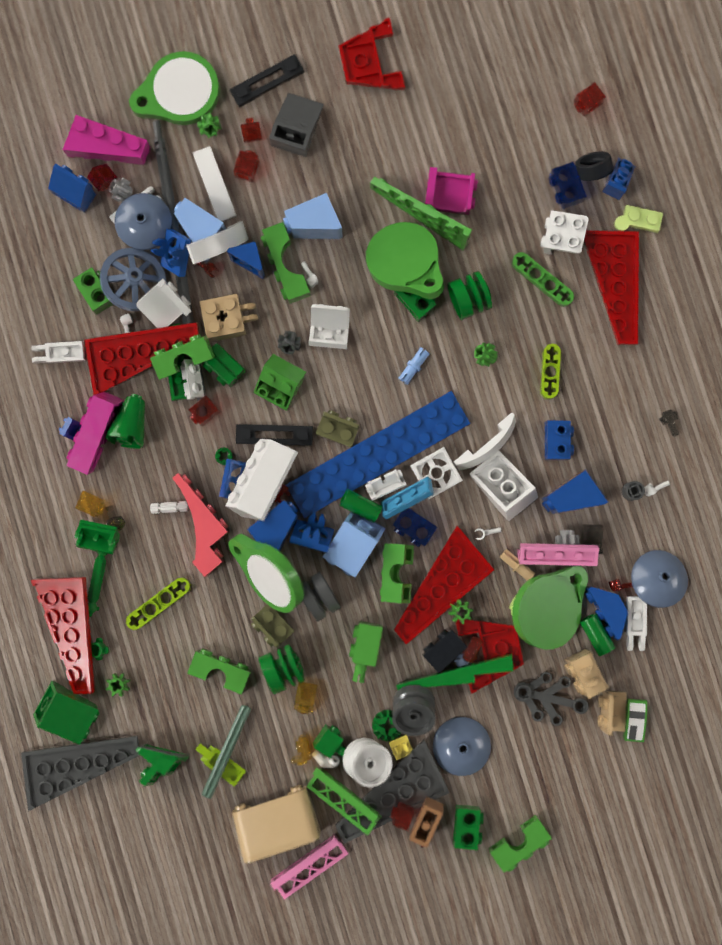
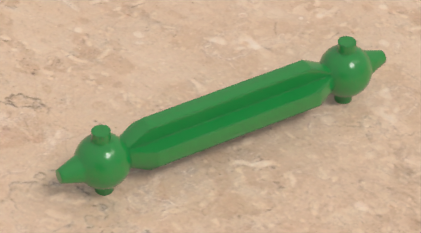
(96, 582)

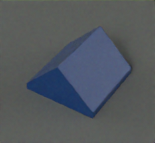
(248, 258)

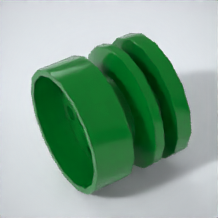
(467, 296)
(281, 669)

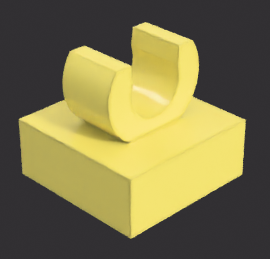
(400, 747)

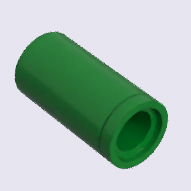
(360, 505)
(597, 634)

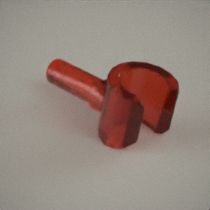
(208, 268)
(615, 585)

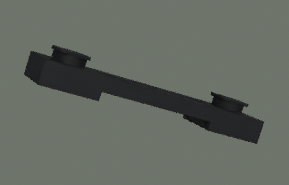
(291, 68)
(301, 434)

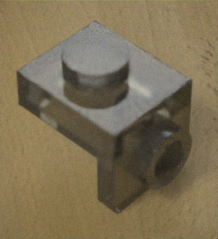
(592, 536)

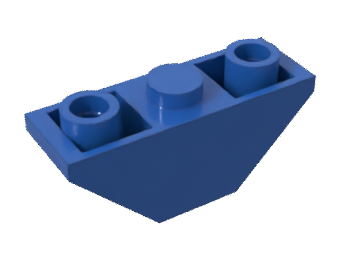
(619, 179)
(609, 609)

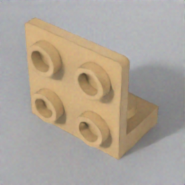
(612, 711)

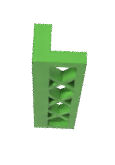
(345, 794)

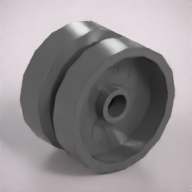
(317, 597)
(414, 710)

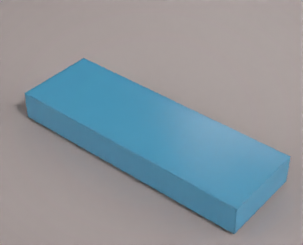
(407, 498)

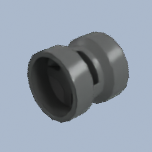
(629, 490)

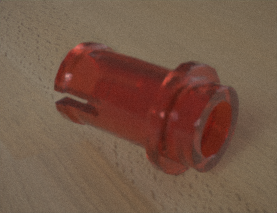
(470, 653)

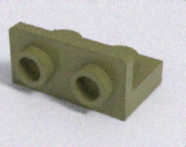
(337, 428)
(272, 625)

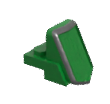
(163, 762)

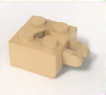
(233, 325)
(586, 674)

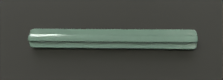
(226, 751)

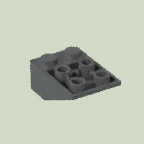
(296, 124)

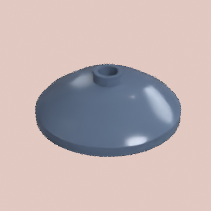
(141, 233)
(651, 586)
(461, 732)

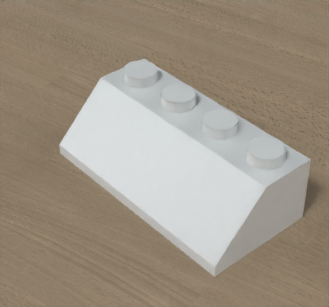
(261, 479)

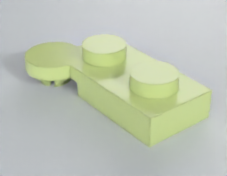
(639, 218)

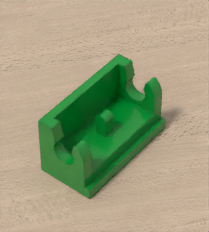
(97, 537)

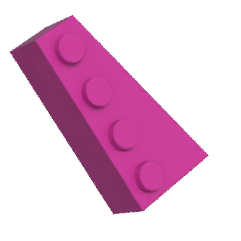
(98, 141)
(92, 434)

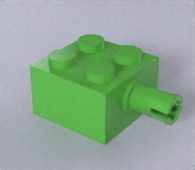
(365, 649)

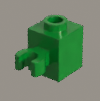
(329, 741)

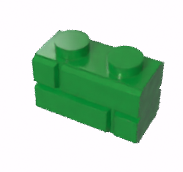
(224, 366)

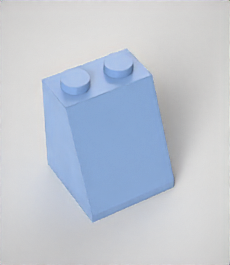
(313, 220)
(196, 221)
(353, 544)

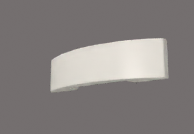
(214, 184)
(217, 243)
(468, 460)

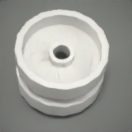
(367, 762)

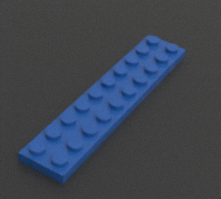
(378, 454)

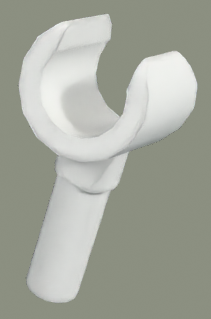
(312, 280)
(126, 320)
(650, 490)
(487, 532)

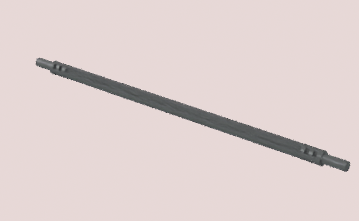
(168, 198)

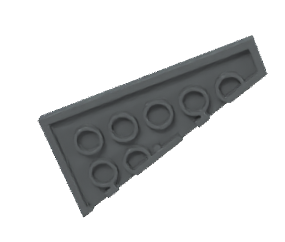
(63, 768)
(407, 783)

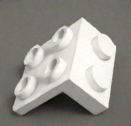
(564, 232)
(163, 304)
(329, 326)

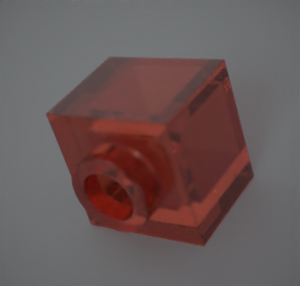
(101, 176)
(402, 815)

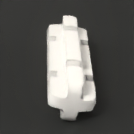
(169, 507)

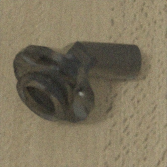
(669, 417)
(114, 520)

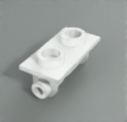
(193, 387)
(379, 487)

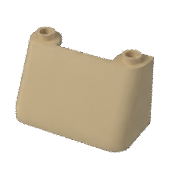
(276, 825)

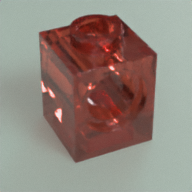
(589, 99)
(246, 165)
(212, 411)

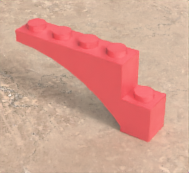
(207, 527)

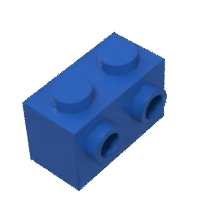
(558, 440)

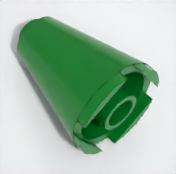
(129, 423)

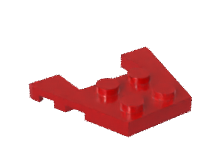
(362, 63)
(497, 641)

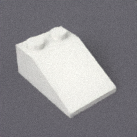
(504, 485)

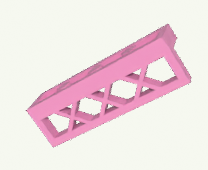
(558, 554)
(306, 862)

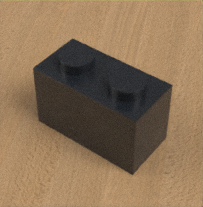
(443, 650)

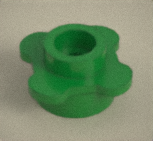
(96, 653)

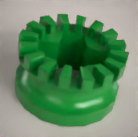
(218, 456)

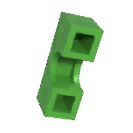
(166, 361)
(392, 588)
(236, 675)
(508, 855)

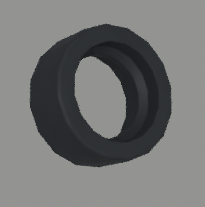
(594, 166)

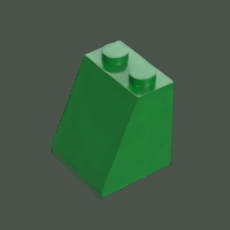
(65, 713)

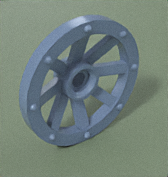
(128, 280)

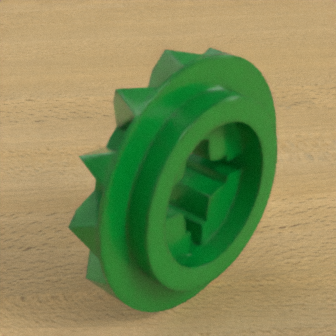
(379, 731)

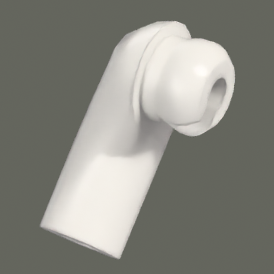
(324, 761)

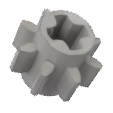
(120, 189)
(567, 537)

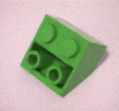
(279, 382)

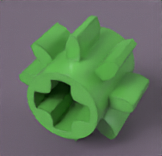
(209, 125)
(485, 354)
(464, 615)
(112, 686)

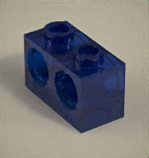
(572, 184)
(416, 522)

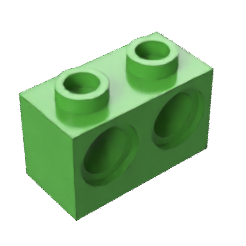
(91, 293)

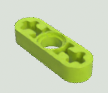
(546, 357)

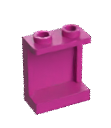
(451, 191)

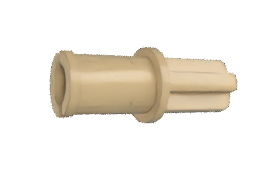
(513, 562)

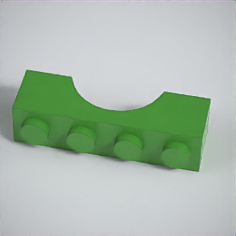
(293, 284)

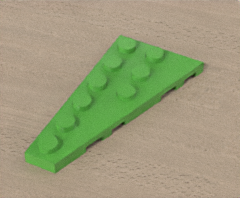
(426, 214)

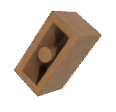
(426, 822)

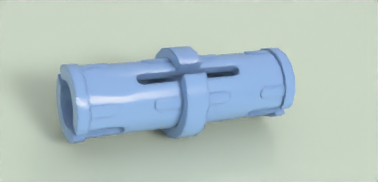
(413, 366)

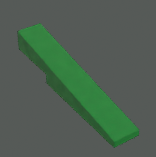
(462, 674)

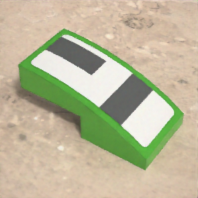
(635, 720)

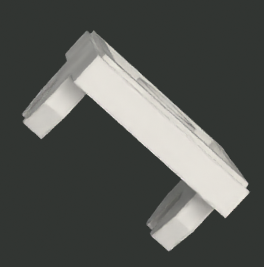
(441, 454)

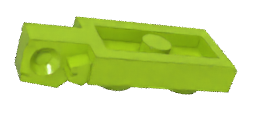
(232, 771)

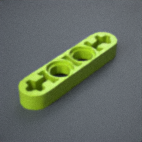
(158, 603)

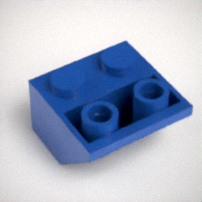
(71, 188)

